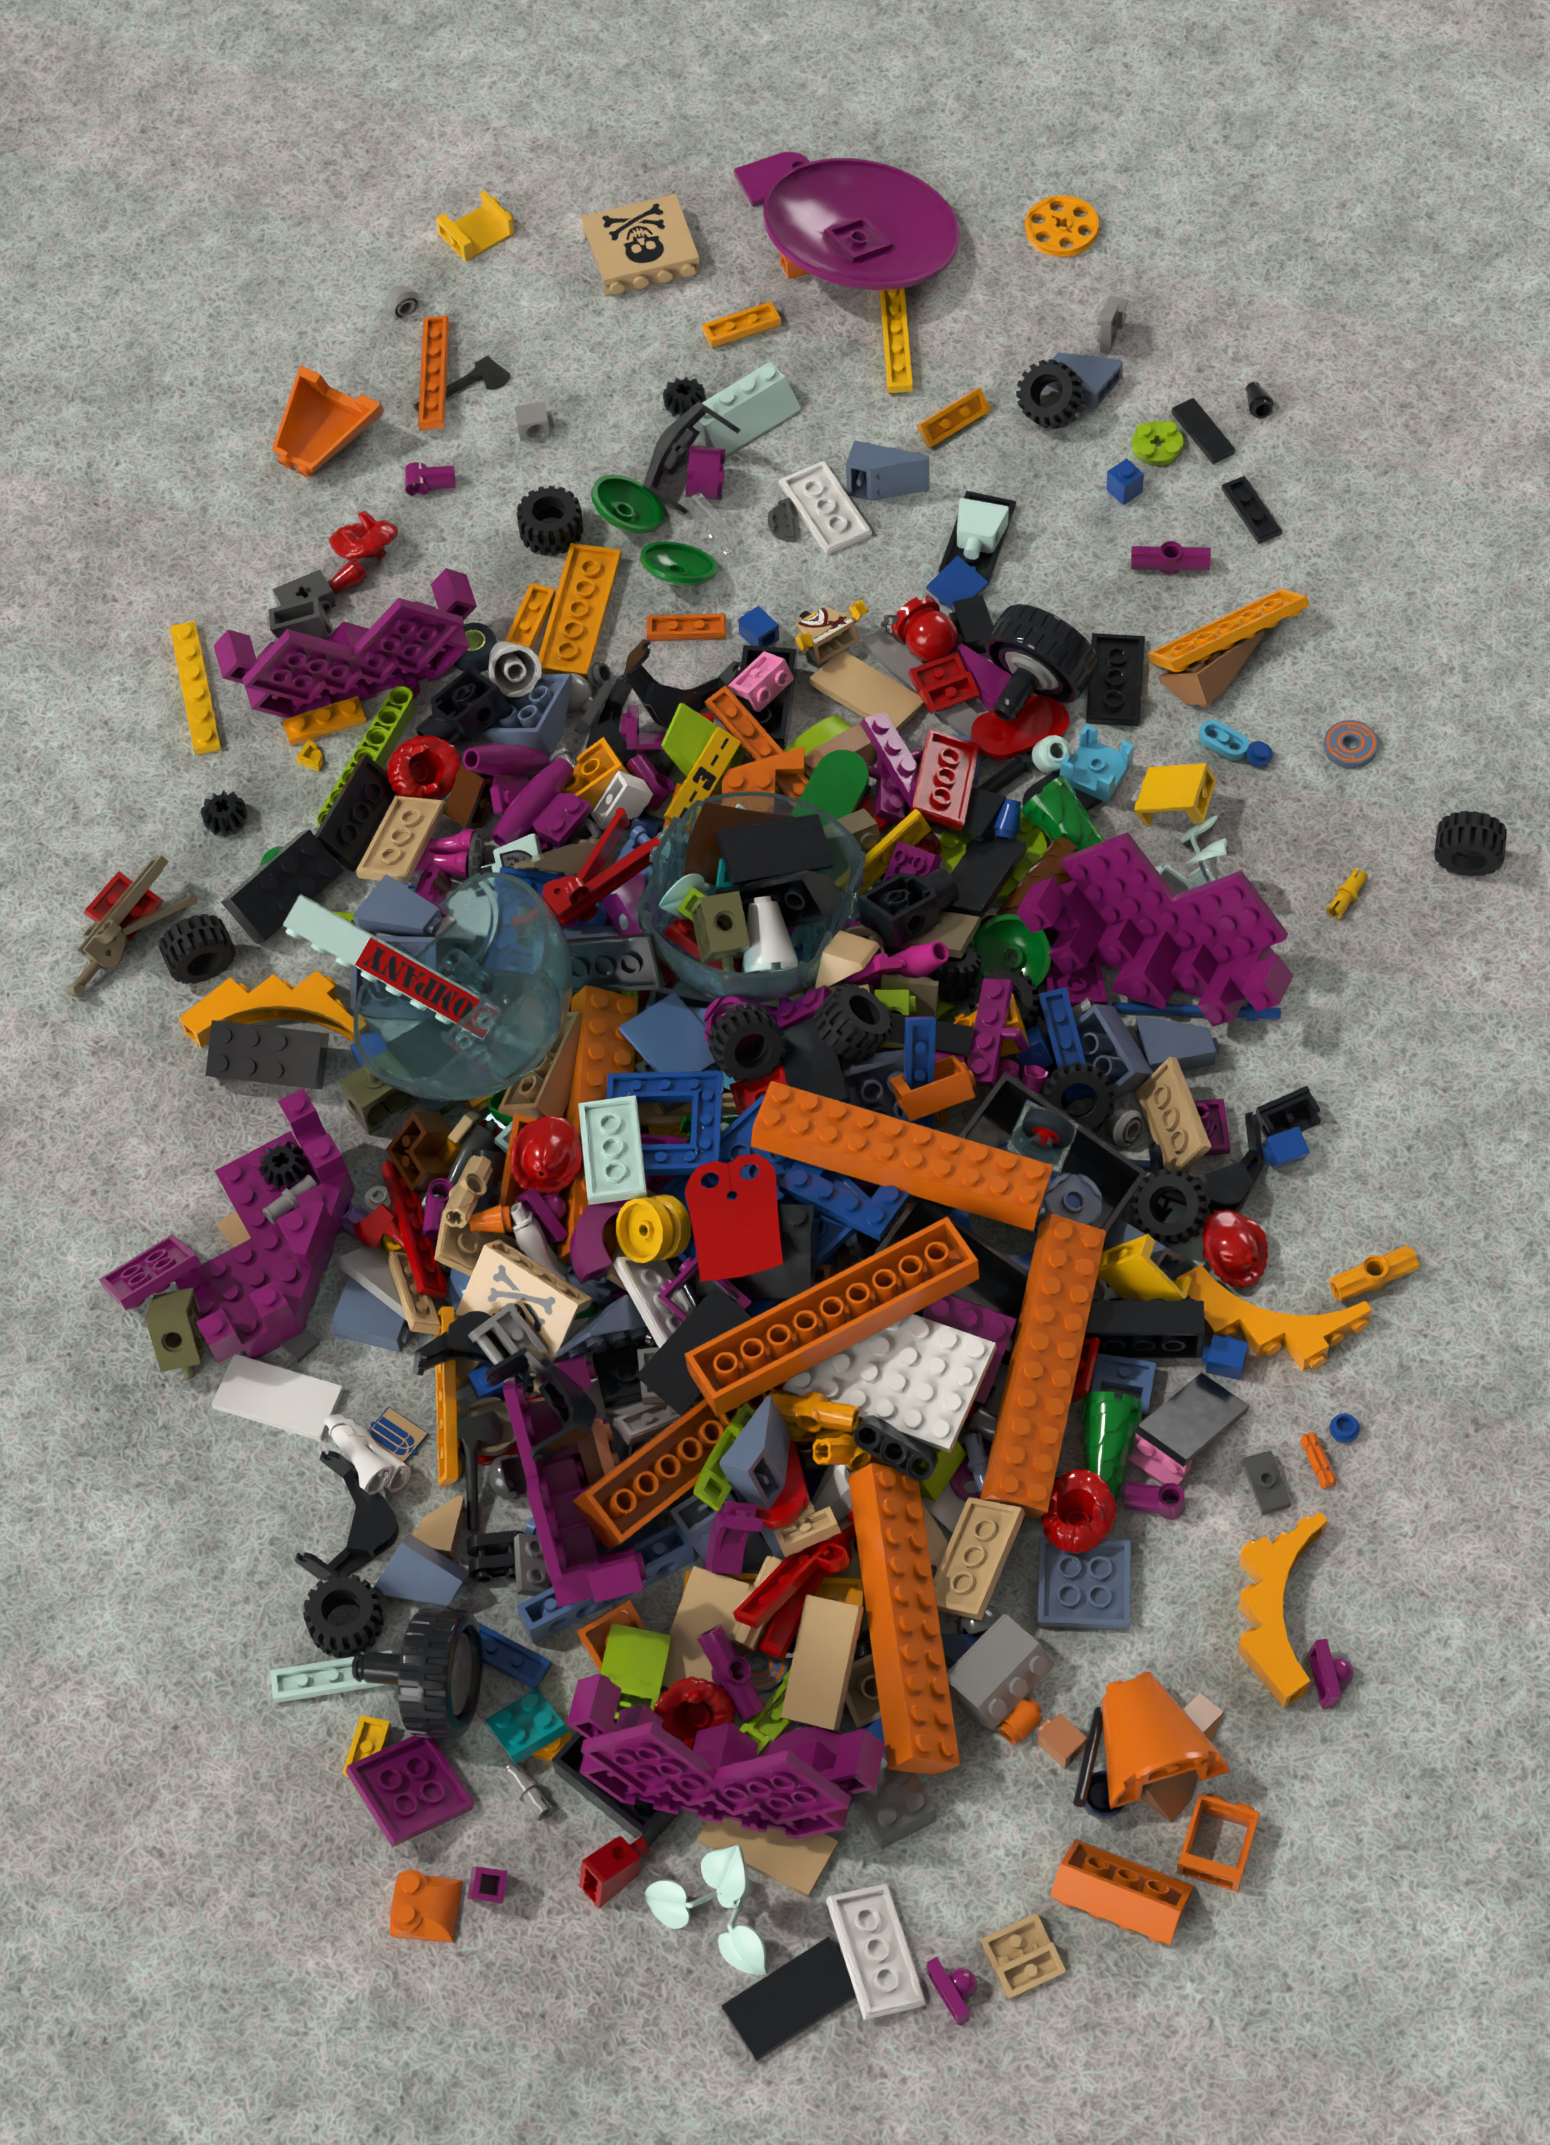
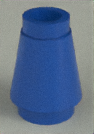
(1008, 820)

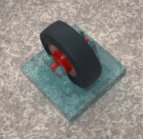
(1042, 1136)

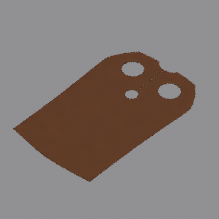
(703, 848)

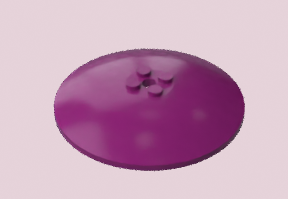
(861, 223)

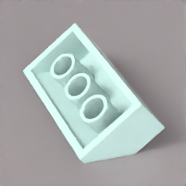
(752, 405)

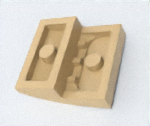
(1022, 1955)

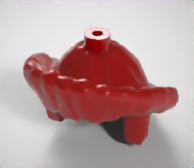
(363, 538)
(424, 768)
(546, 1155)
(1235, 1248)
(1079, 1512)
(693, 1706)

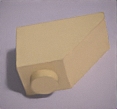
(443, 1527)

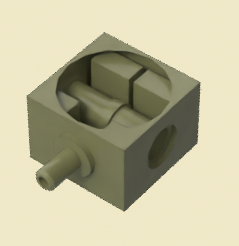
(713, 942)
(366, 1095)
(175, 1332)

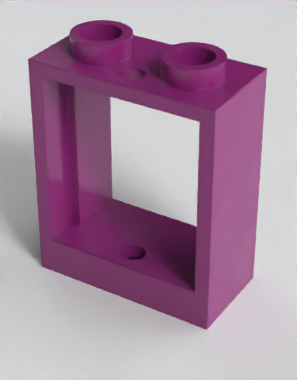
(688, 1270)

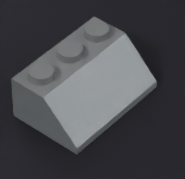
(998, 1672)

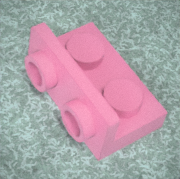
(762, 680)
(1156, 1463)

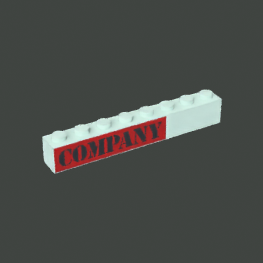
(379, 961)

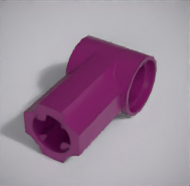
(422, 478)
(658, 783)
(435, 1206)
(1152, 1497)

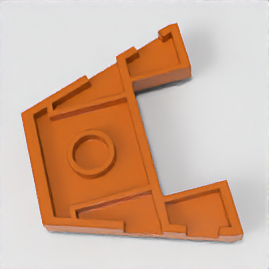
(761, 774)

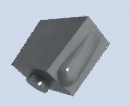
(301, 616)

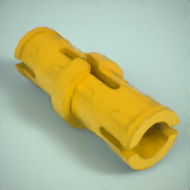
(1347, 893)

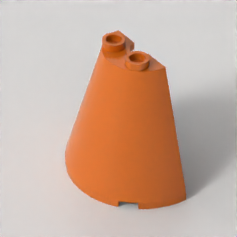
(320, 422)
(1151, 1739)

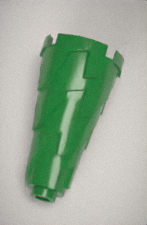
(1062, 815)
(1109, 1435)

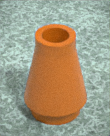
(491, 1220)

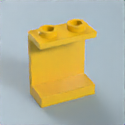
(478, 229)
(1176, 789)
(1136, 1276)

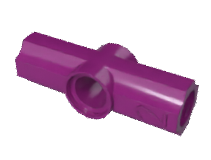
(1170, 558)
(739, 1684)

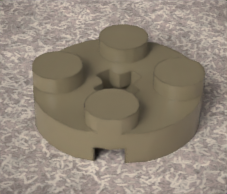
(507, 1438)

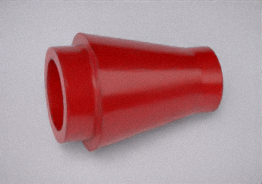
(347, 577)

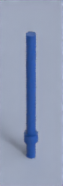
(1192, 1010)

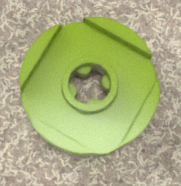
(1157, 430)

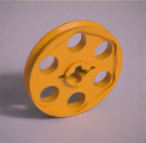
(1059, 234)

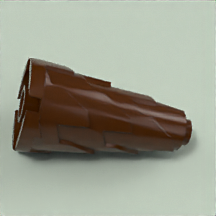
(1045, 868)

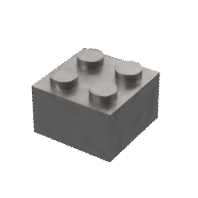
(895, 1807)

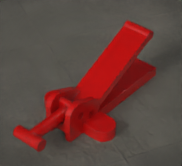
(578, 894)
(786, 1587)

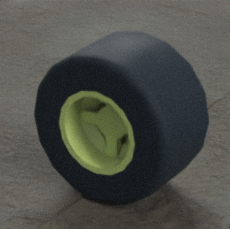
(480, 641)

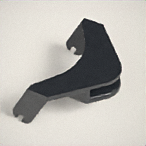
(674, 445)
(663, 700)
(609, 726)
(1226, 1186)
(457, 1345)
(573, 1411)
(371, 1531)

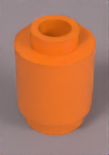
(1020, 1721)

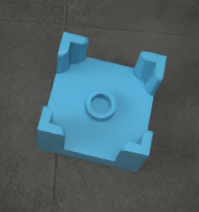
(1097, 767)

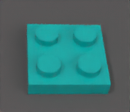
(526, 1726)

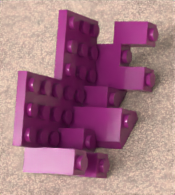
(354, 661)
(1127, 917)
(269, 1283)
(551, 1487)
(722, 1777)

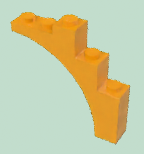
(273, 999)
(1265, 1330)
(1268, 1647)

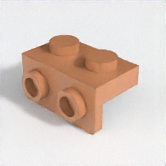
(596, 1451)

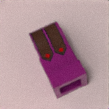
(434, 886)

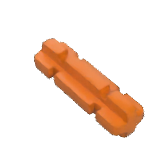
(1318, 1460)

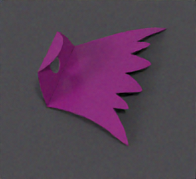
(623, 905)

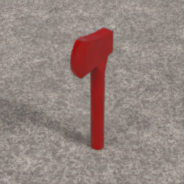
(380, 1223)

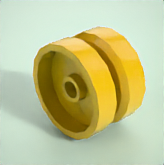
(653, 1228)

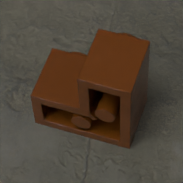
(469, 798)
(417, 1148)

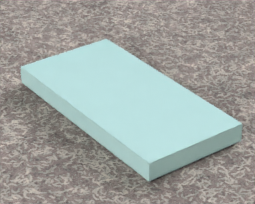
(612, 1150)

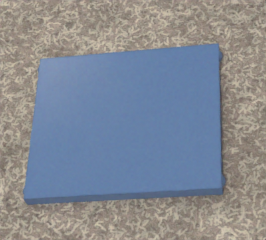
(669, 1037)

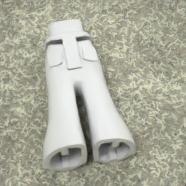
(533, 1241)
(374, 1464)

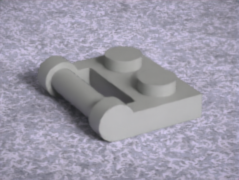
(511, 1332)

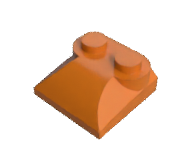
(595, 1634)
(425, 1907)

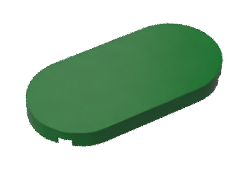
(837, 783)

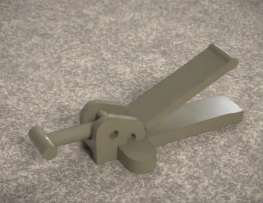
(106, 939)

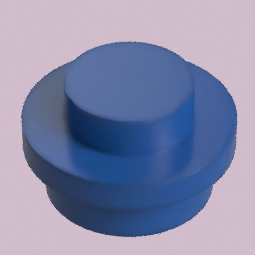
(1259, 754)
(1344, 1428)

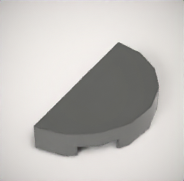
(781, 521)

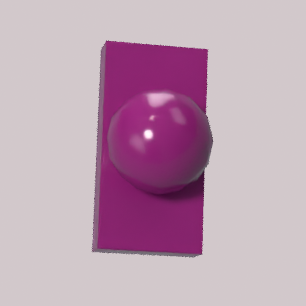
(547, 1213)
(1329, 1673)
(953, 1988)

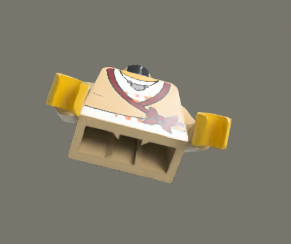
(828, 631)

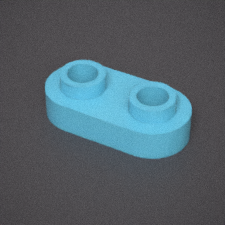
(1225, 740)

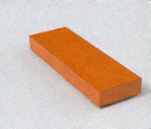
(686, 627)

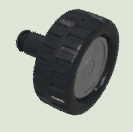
(1042, 657)
(434, 1673)

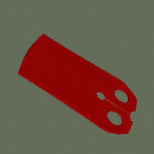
(740, 1233)

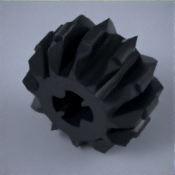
(682, 395)
(224, 813)
(283, 1165)

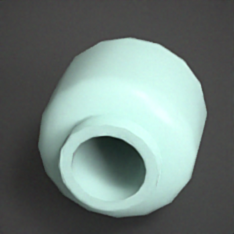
(1050, 752)

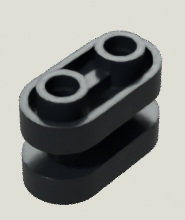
(486, 1566)

